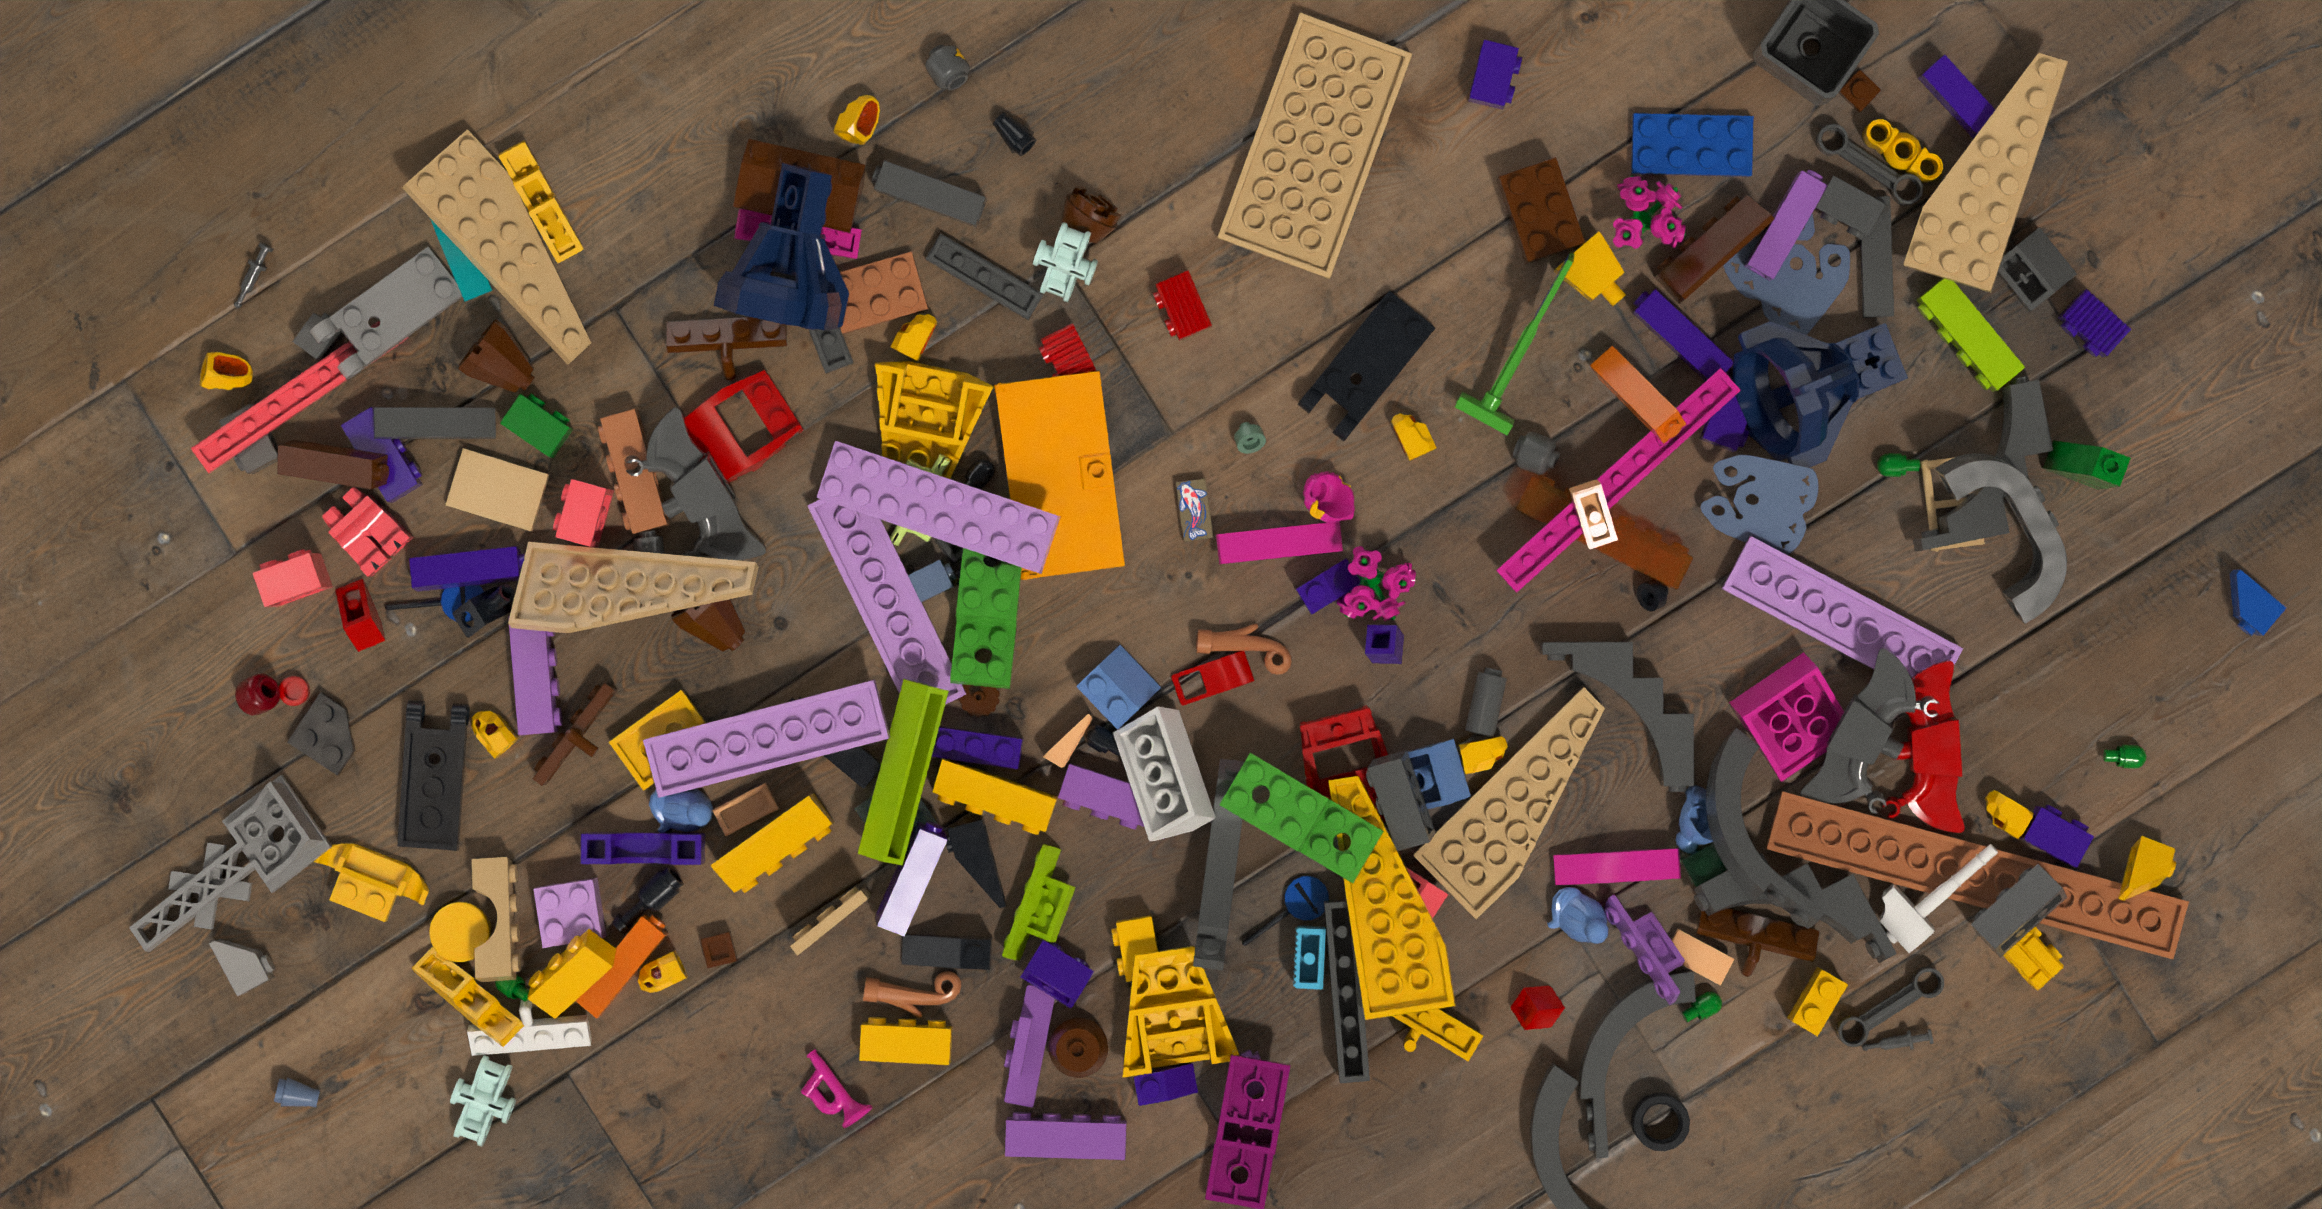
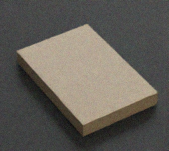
(497, 490)

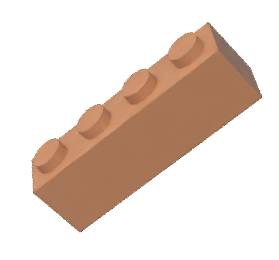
(639, 493)

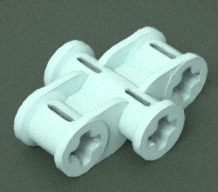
(1065, 262)
(482, 1100)

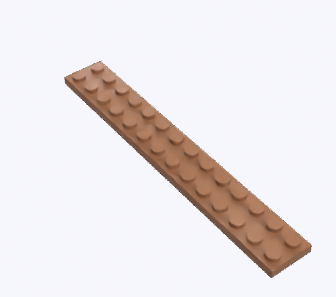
(1928, 859)

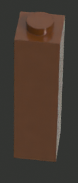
(332, 464)

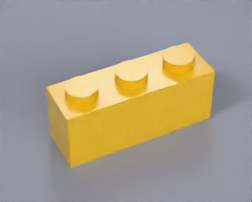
(571, 973)
(906, 1041)

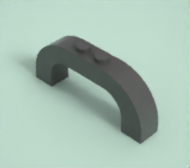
(2049, 564)

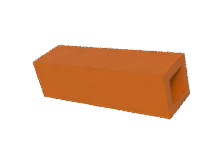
(1638, 395)
(629, 958)

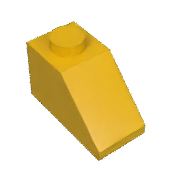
(2146, 867)

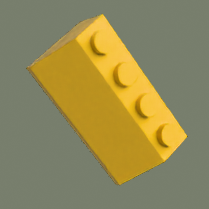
(995, 795)
(773, 843)

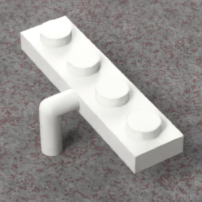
(535, 1035)

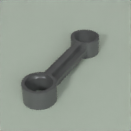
(1869, 164)
(1890, 1006)

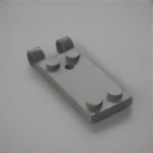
(400, 302)

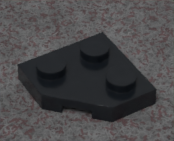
(325, 734)

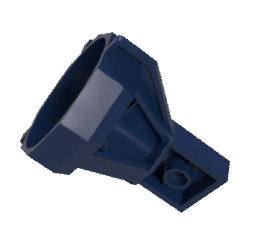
(791, 247)
(1820, 381)

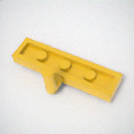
(1441, 1029)

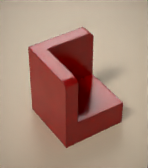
(1537, 1007)

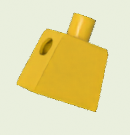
(1595, 271)

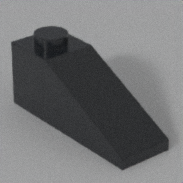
(975, 854)
(947, 951)

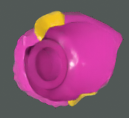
(1328, 497)

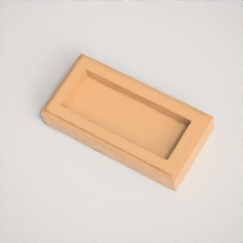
(745, 809)

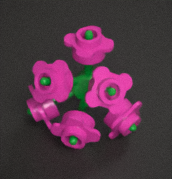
(1662, 225)
(1361, 598)

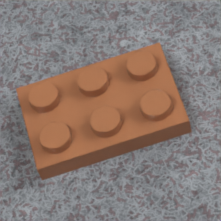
(882, 292)

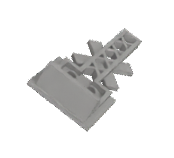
(253, 831)

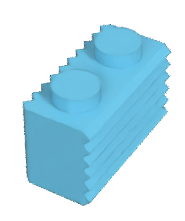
(1309, 957)

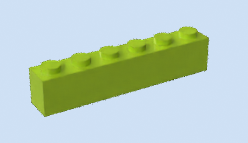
(903, 772)

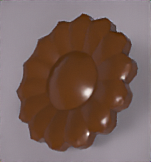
(979, 700)

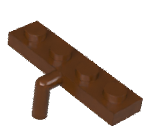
(724, 336)
(574, 737)
(1759, 934)

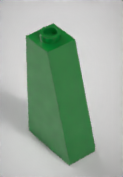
(2087, 464)

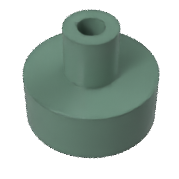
(1249, 438)

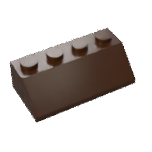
(761, 174)
(1714, 248)

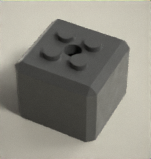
(1842, 39)

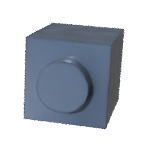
(932, 580)

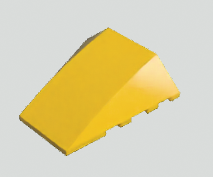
(927, 412)
(1173, 1014)

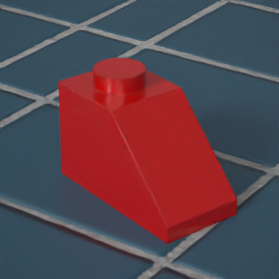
(359, 615)

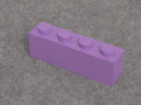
(535, 681)
(1101, 794)
(1065, 1137)

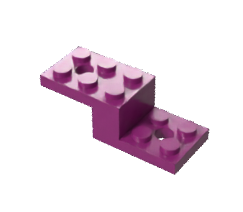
(1247, 1131)

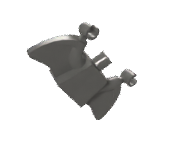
(698, 491)
(1865, 733)

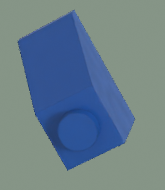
(2253, 605)

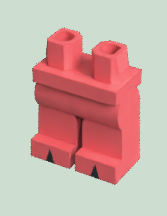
(363, 521)

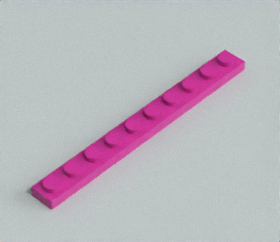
(1618, 481)

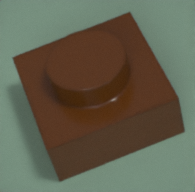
(1859, 91)
(719, 949)

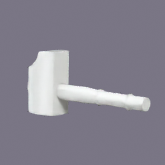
(1909, 922)

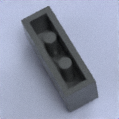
(1400, 800)
(2018, 910)

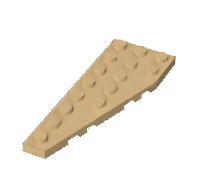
(1977, 203)
(486, 219)
(596, 587)
(1495, 831)

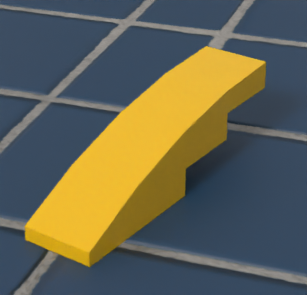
(541, 201)
(468, 997)

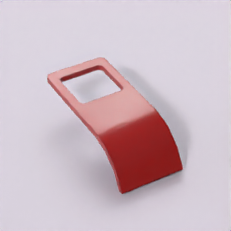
(1217, 676)

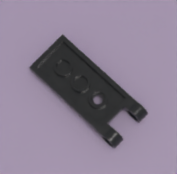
(1376, 353)
(432, 791)

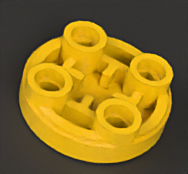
(458, 930)

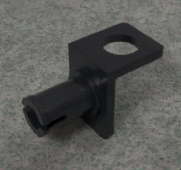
(485, 608)

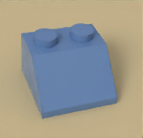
(1118, 687)
(1439, 773)

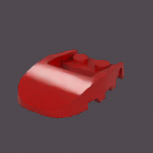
(712, 434)
(1335, 732)

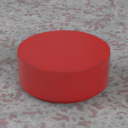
(294, 690)

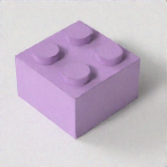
(569, 911)

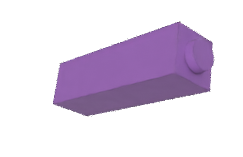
(1788, 223)

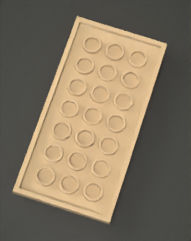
(1314, 146)

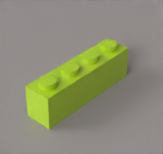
(1970, 334)

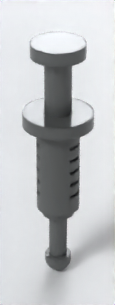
(253, 272)
(1900, 1041)

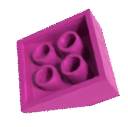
(1790, 715)

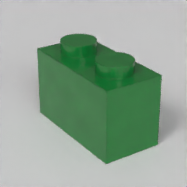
(536, 425)

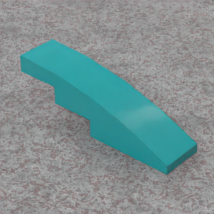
(467, 276)

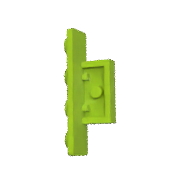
(1041, 907)

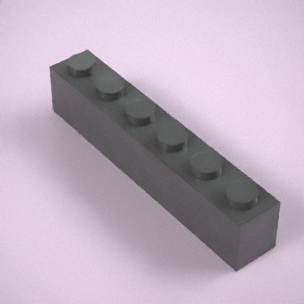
(1346, 995)

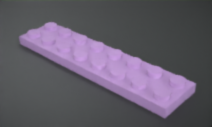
(938, 507)
(885, 597)
(1831, 610)
(766, 738)

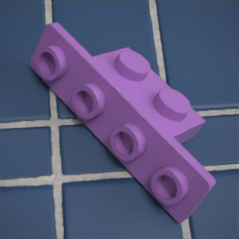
(1651, 946)
(1029, 1047)

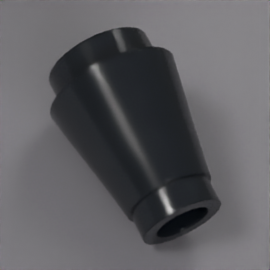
(1015, 135)

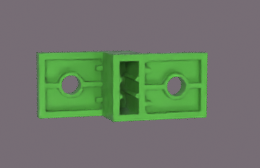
(985, 620)
(1301, 818)

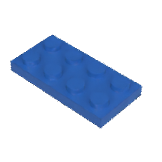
(1692, 145)

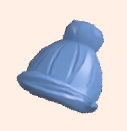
(681, 811)
(1693, 821)
(1579, 916)

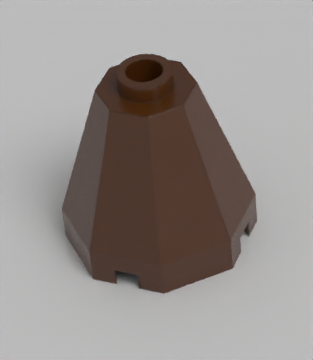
(498, 360)
(712, 623)

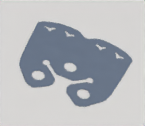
(1794, 291)
(1779, 504)

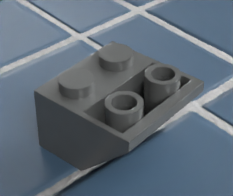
(2035, 269)

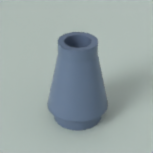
(295, 1094)

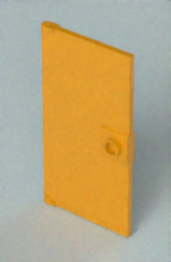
(1063, 466)

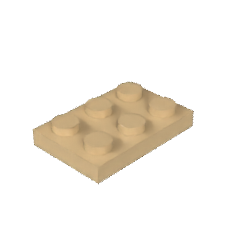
(829, 919)

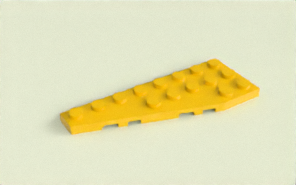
(1394, 938)

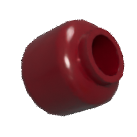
(257, 694)

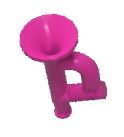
(852, 1110)

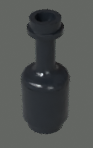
(653, 896)

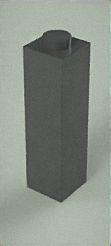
(929, 193)

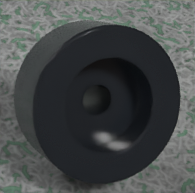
(1652, 595)

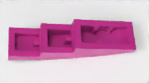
(838, 242)
(1279, 542)
(1617, 866)

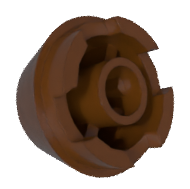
(1090, 214)
(1078, 1048)

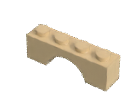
(497, 957)

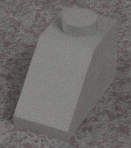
(243, 965)

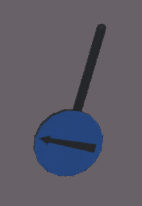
(450, 601)
(1303, 900)

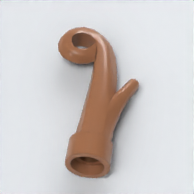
(1240, 641)
(908, 997)

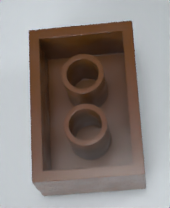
(1540, 210)

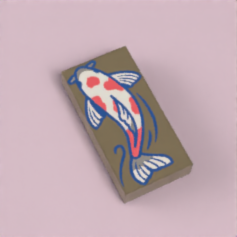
(1194, 510)

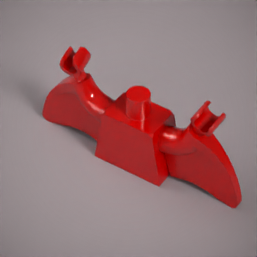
(1933, 754)

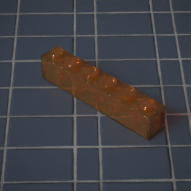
(1633, 548)

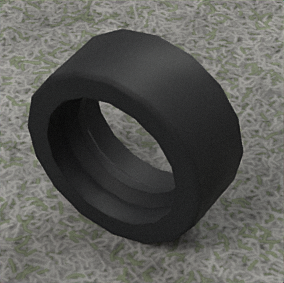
(1683, 1122)

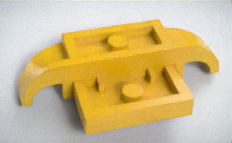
(371, 880)

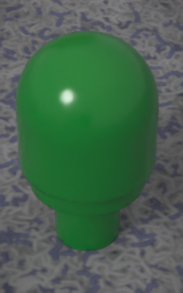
(1896, 465)
(2126, 756)
(513, 988)
(1704, 1007)

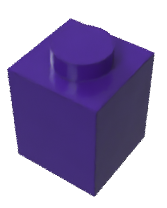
(1384, 644)

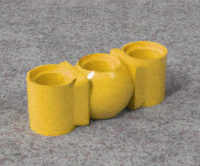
(1916, 153)

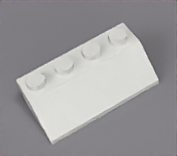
(1164, 774)

